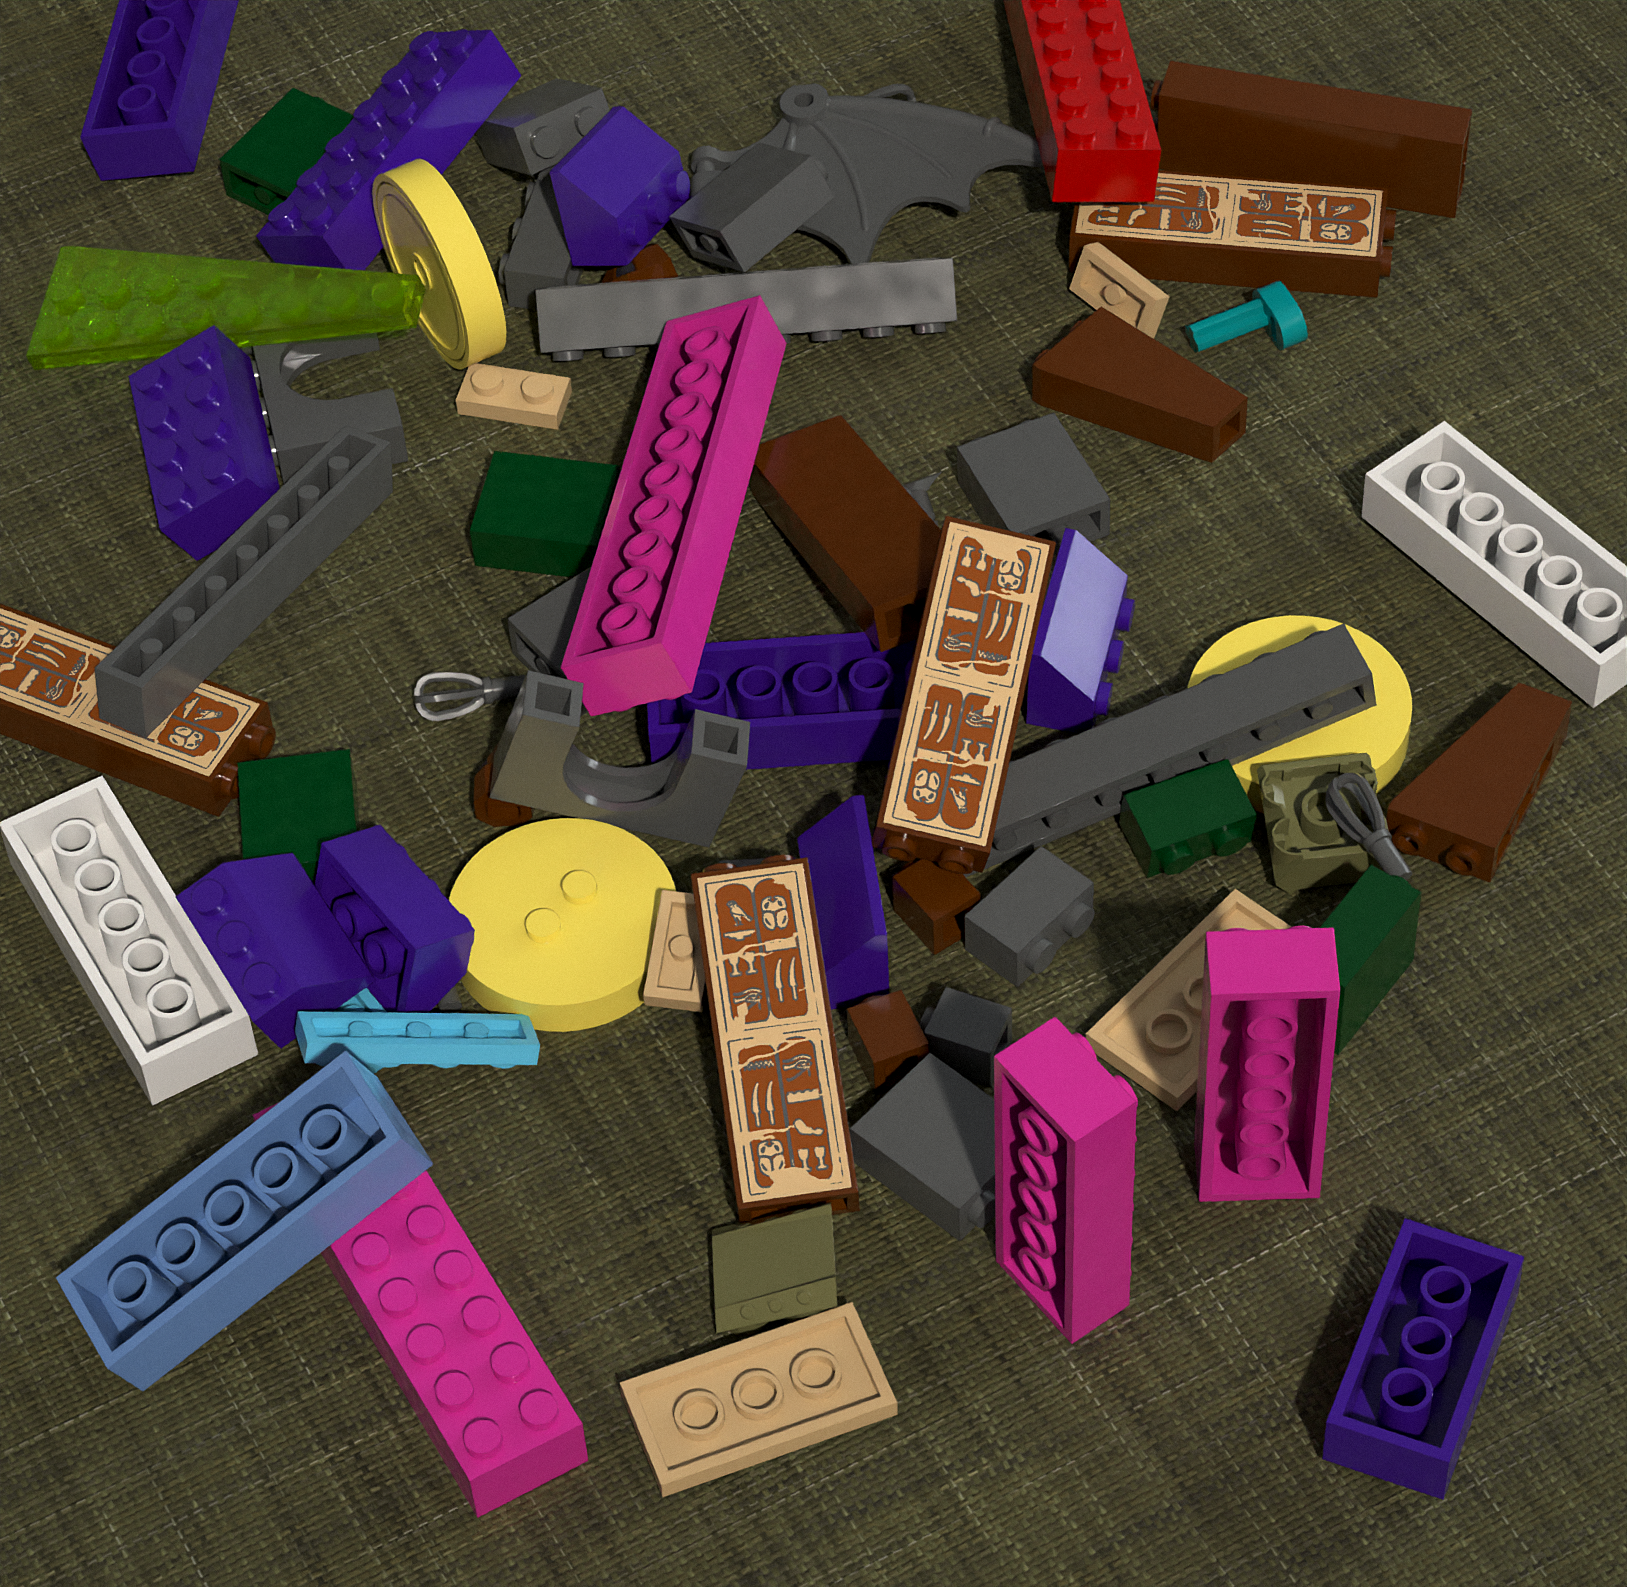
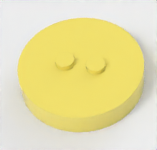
(434, 238)
(1376, 731)
(561, 922)

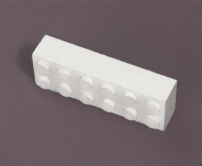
(1506, 557)
(128, 940)

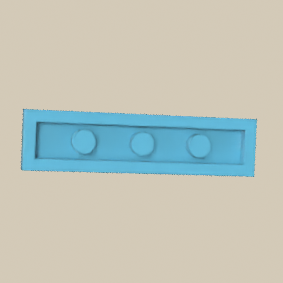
(418, 1038)

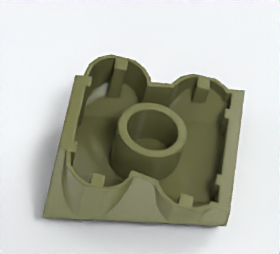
(1303, 836)
(774, 1269)

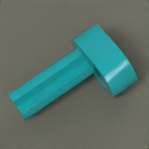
(1270, 308)

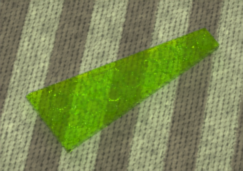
(147, 303)

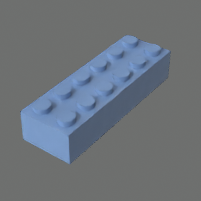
(243, 1221)

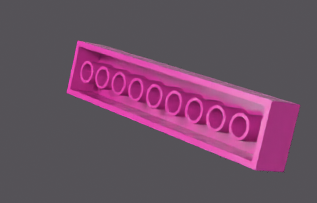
(675, 509)

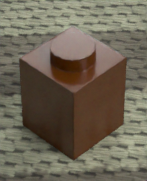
(933, 902)
(886, 1039)

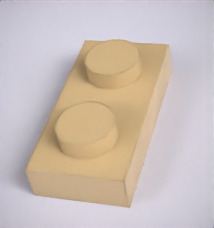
(1114, 285)
(514, 395)
(676, 961)

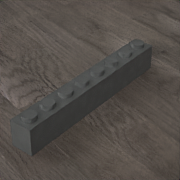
(798, 299)
(243, 582)
(1219, 719)

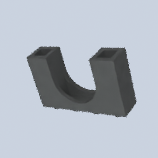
(307, 424)
(669, 799)

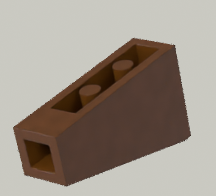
(1139, 388)
(1482, 786)

